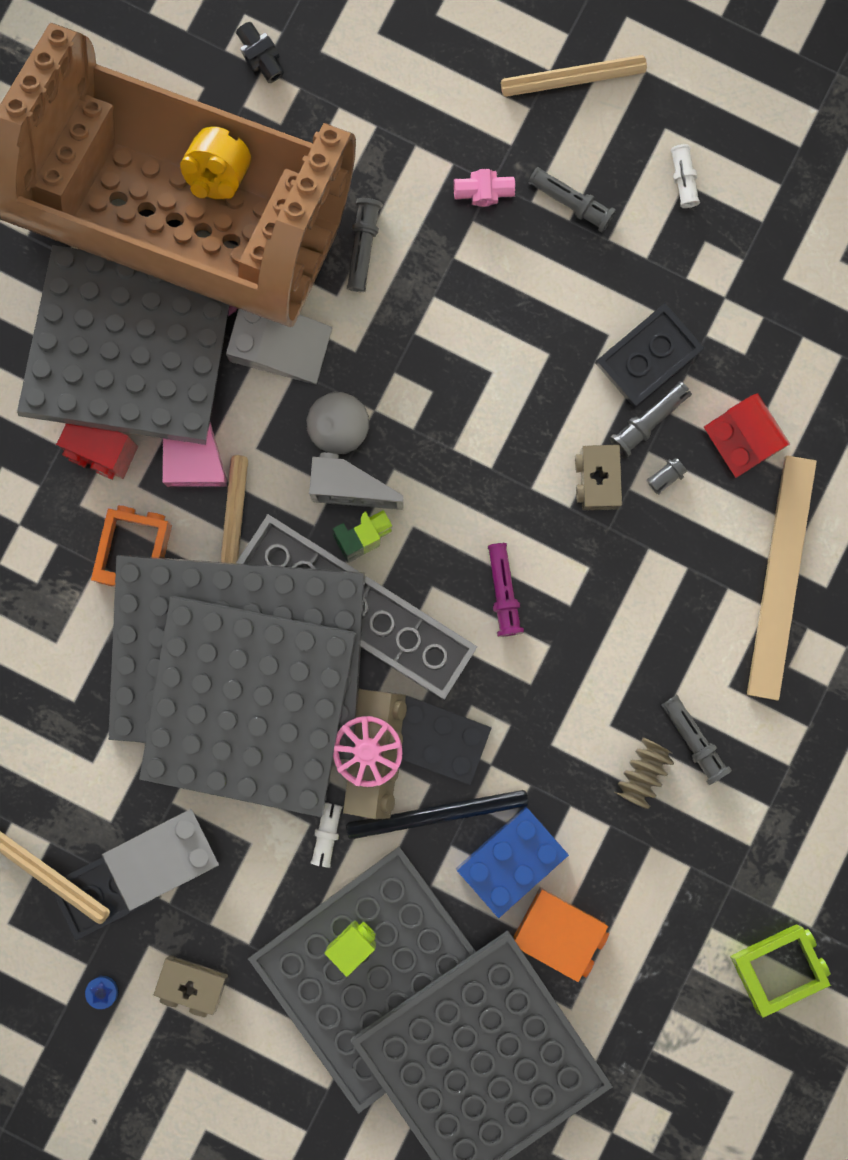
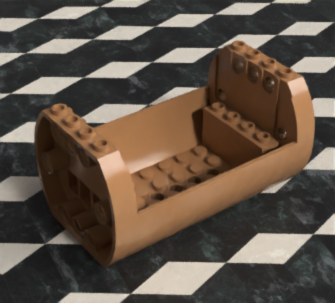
(94, 136)

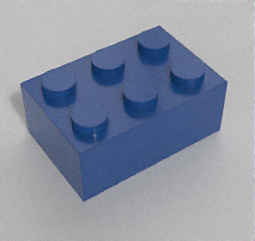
(512, 862)

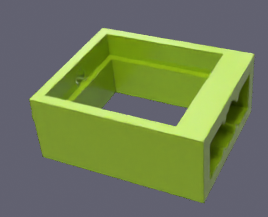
(750, 980)

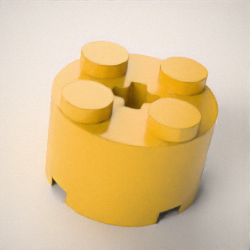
(215, 164)

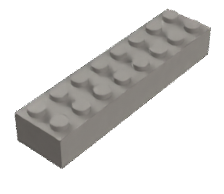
(390, 626)

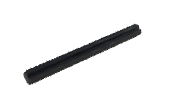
(438, 814)

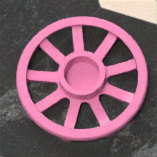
(367, 752)

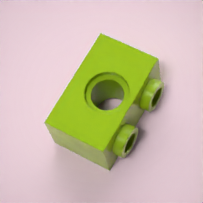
(351, 947)

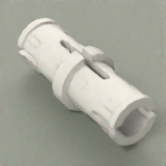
(685, 176)
(326, 835)

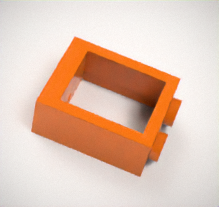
(128, 515)

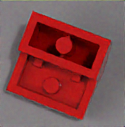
(746, 435)

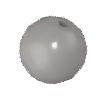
(337, 423)

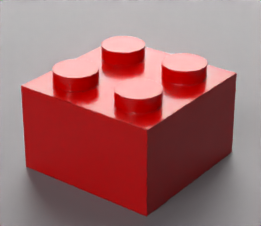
(103, 449)

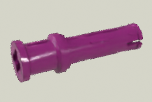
(506, 604)

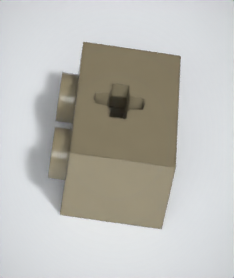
(606, 461)
(206, 980)

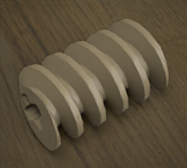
(645, 773)

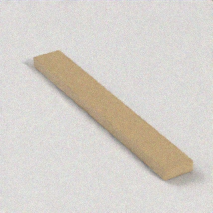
(781, 578)

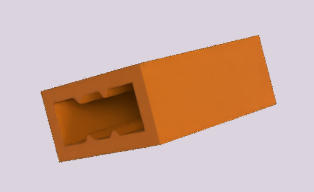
(560, 935)

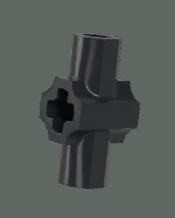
(259, 52)

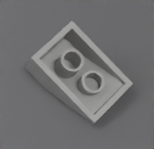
(279, 349)
(345, 484)
(160, 859)

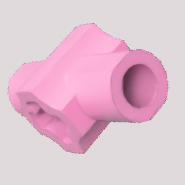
(484, 187)

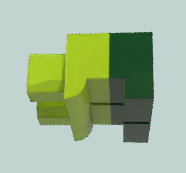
(363, 537)

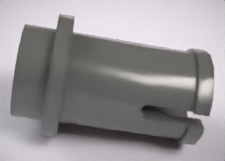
(667, 475)

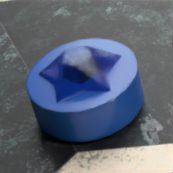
(101, 992)

